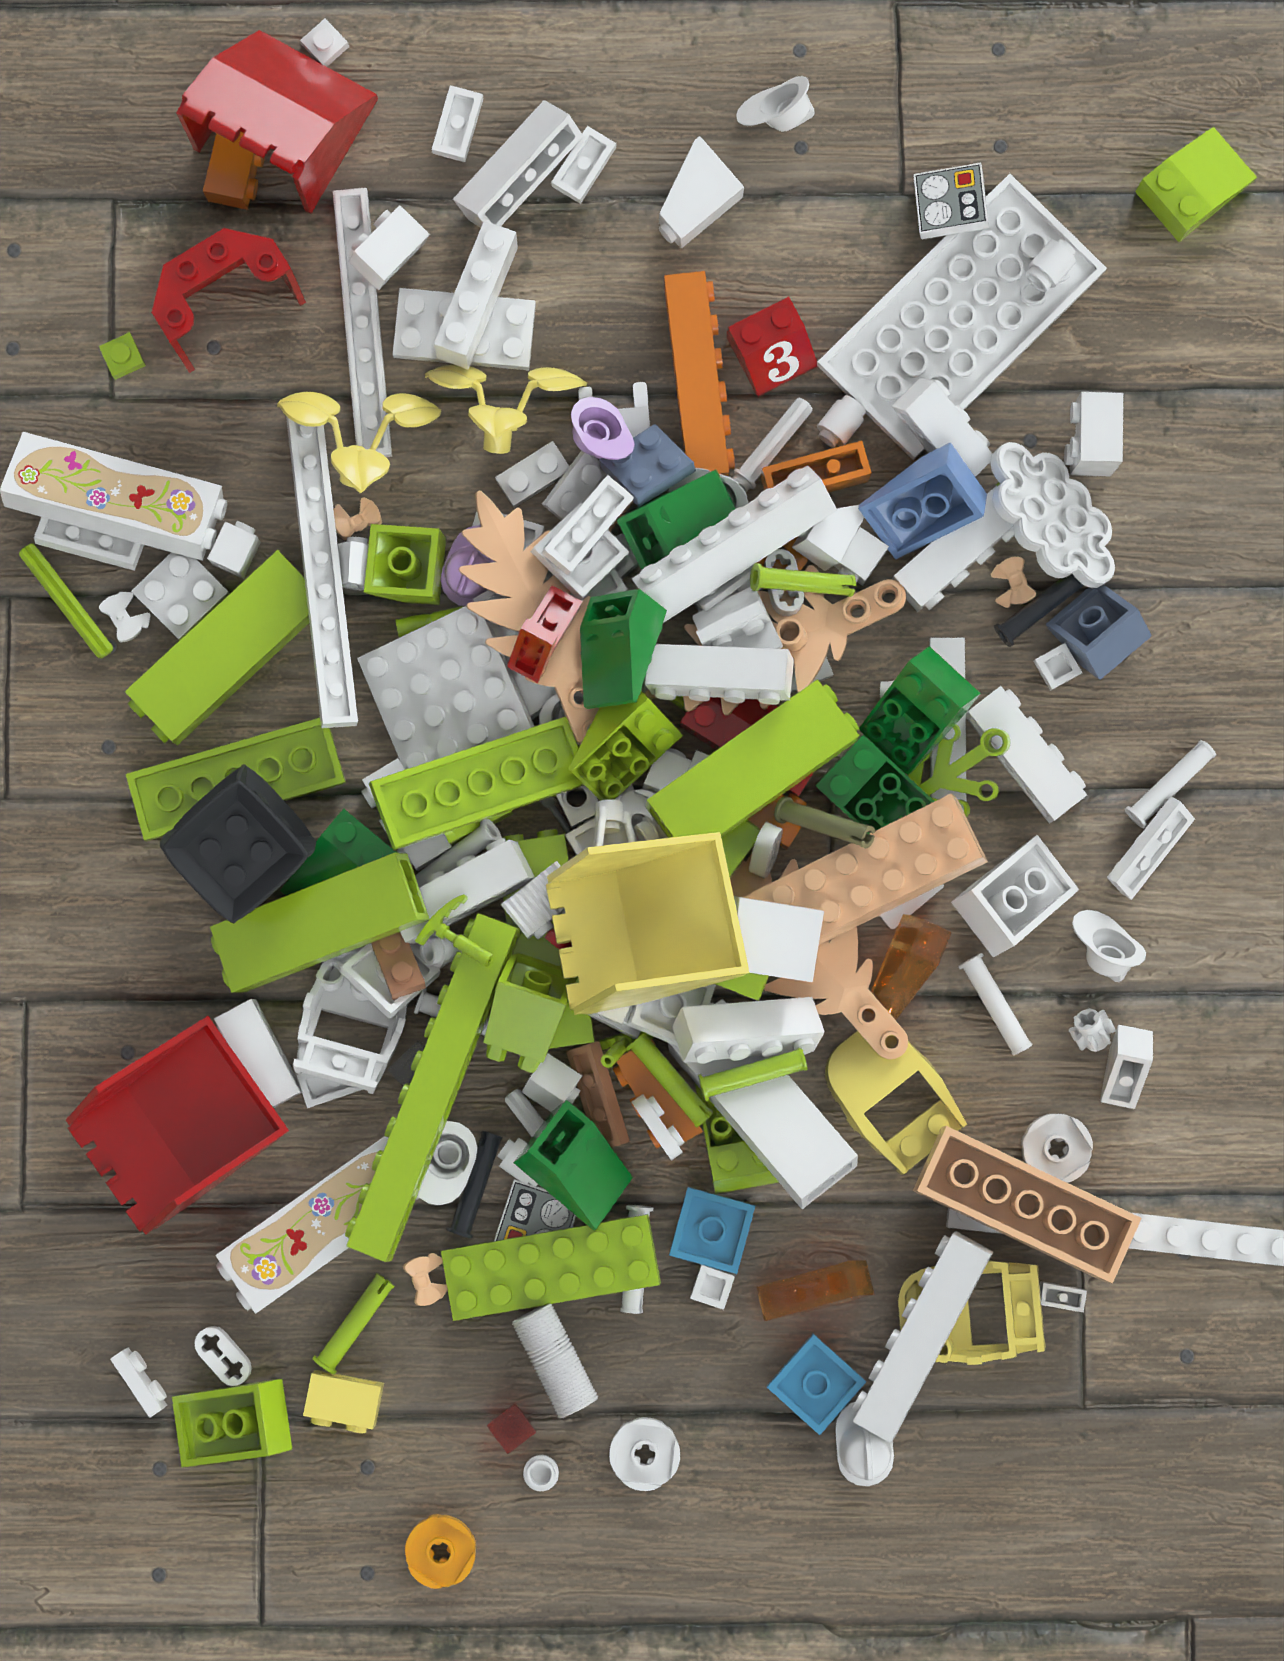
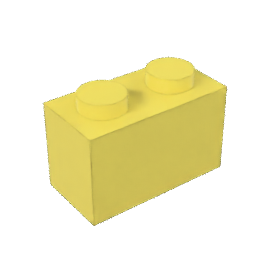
(343, 1401)

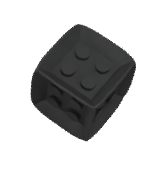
(238, 844)

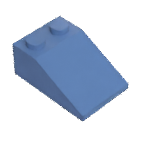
(925, 502)

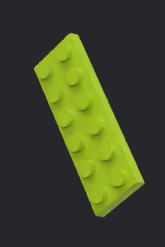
(289, 759)
(476, 783)
(550, 1267)

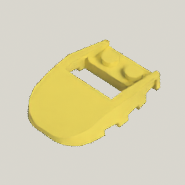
(862, 1078)
(1022, 1314)

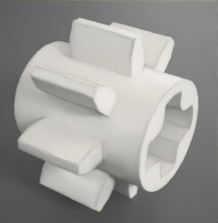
(1092, 1030)

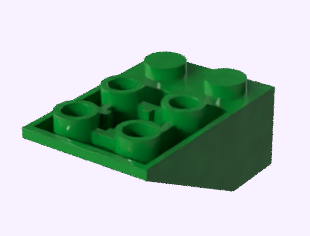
(675, 518)
(618, 646)
(918, 709)
(871, 786)
(575, 1164)

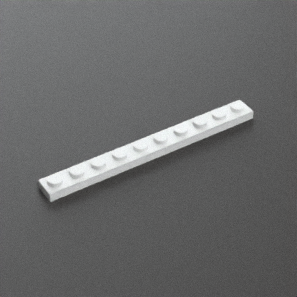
(322, 576)
(1186, 1238)

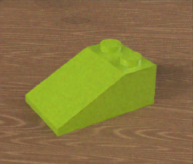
(1195, 183)
(232, 1423)

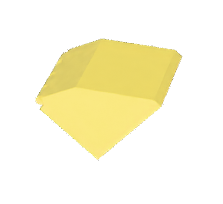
(645, 921)

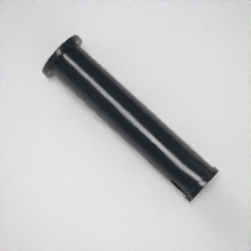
(1037, 609)
(476, 1185)

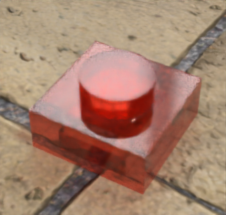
(511, 1428)

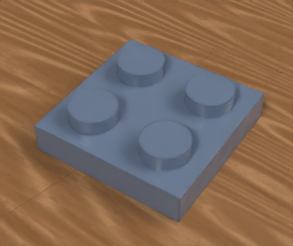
(651, 466)

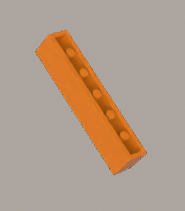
(696, 371)

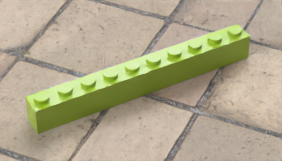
(431, 1092)

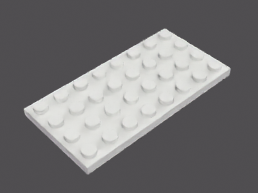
(959, 313)

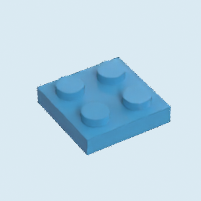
(712, 1230)
(816, 1384)

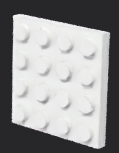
(444, 689)

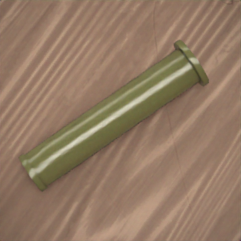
(823, 822)

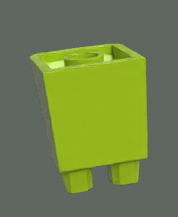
(526, 1010)

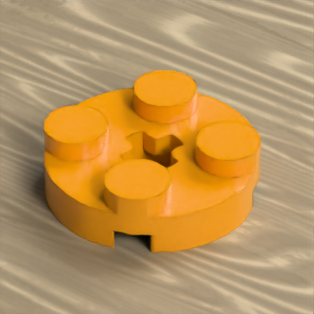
(446, 1571)

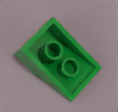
(338, 850)

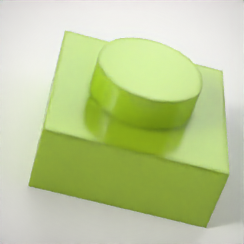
(122, 356)

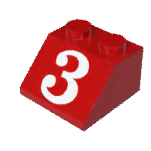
(772, 346)

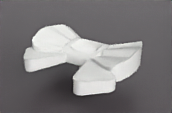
(127, 626)

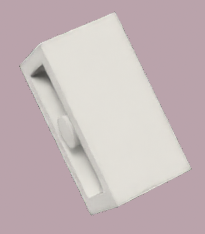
(1062, 1296)

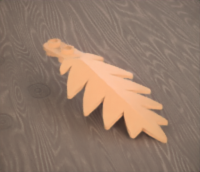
(522, 578)
(813, 631)
(834, 977)

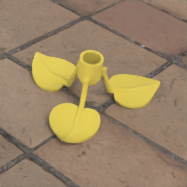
(498, 421)
(355, 464)

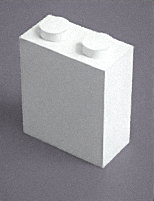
(779, 938)

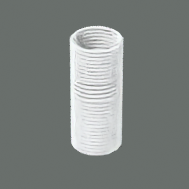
(557, 1369)

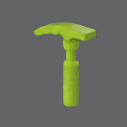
(436, 924)
(618, 1047)

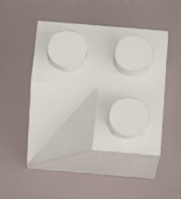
(1098, 436)

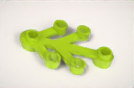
(946, 774)

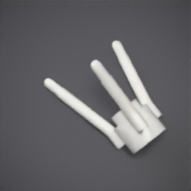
(609, 818)

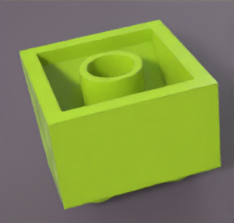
(405, 563)

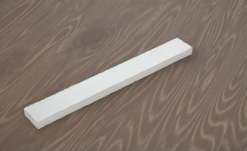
(361, 323)

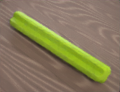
(66, 601)

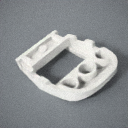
(334, 1060)

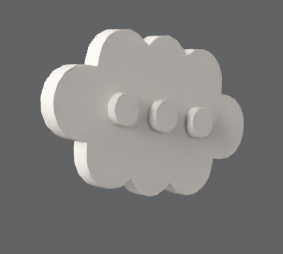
(1052, 515)

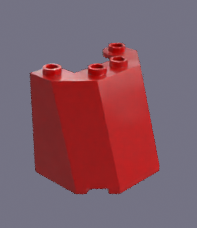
(206, 264)

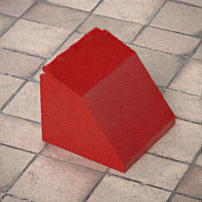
(278, 104)
(175, 1124)

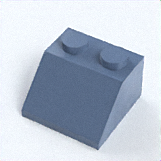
(1099, 629)

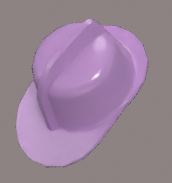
(600, 429)
(454, 584)

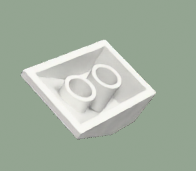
(1015, 896)

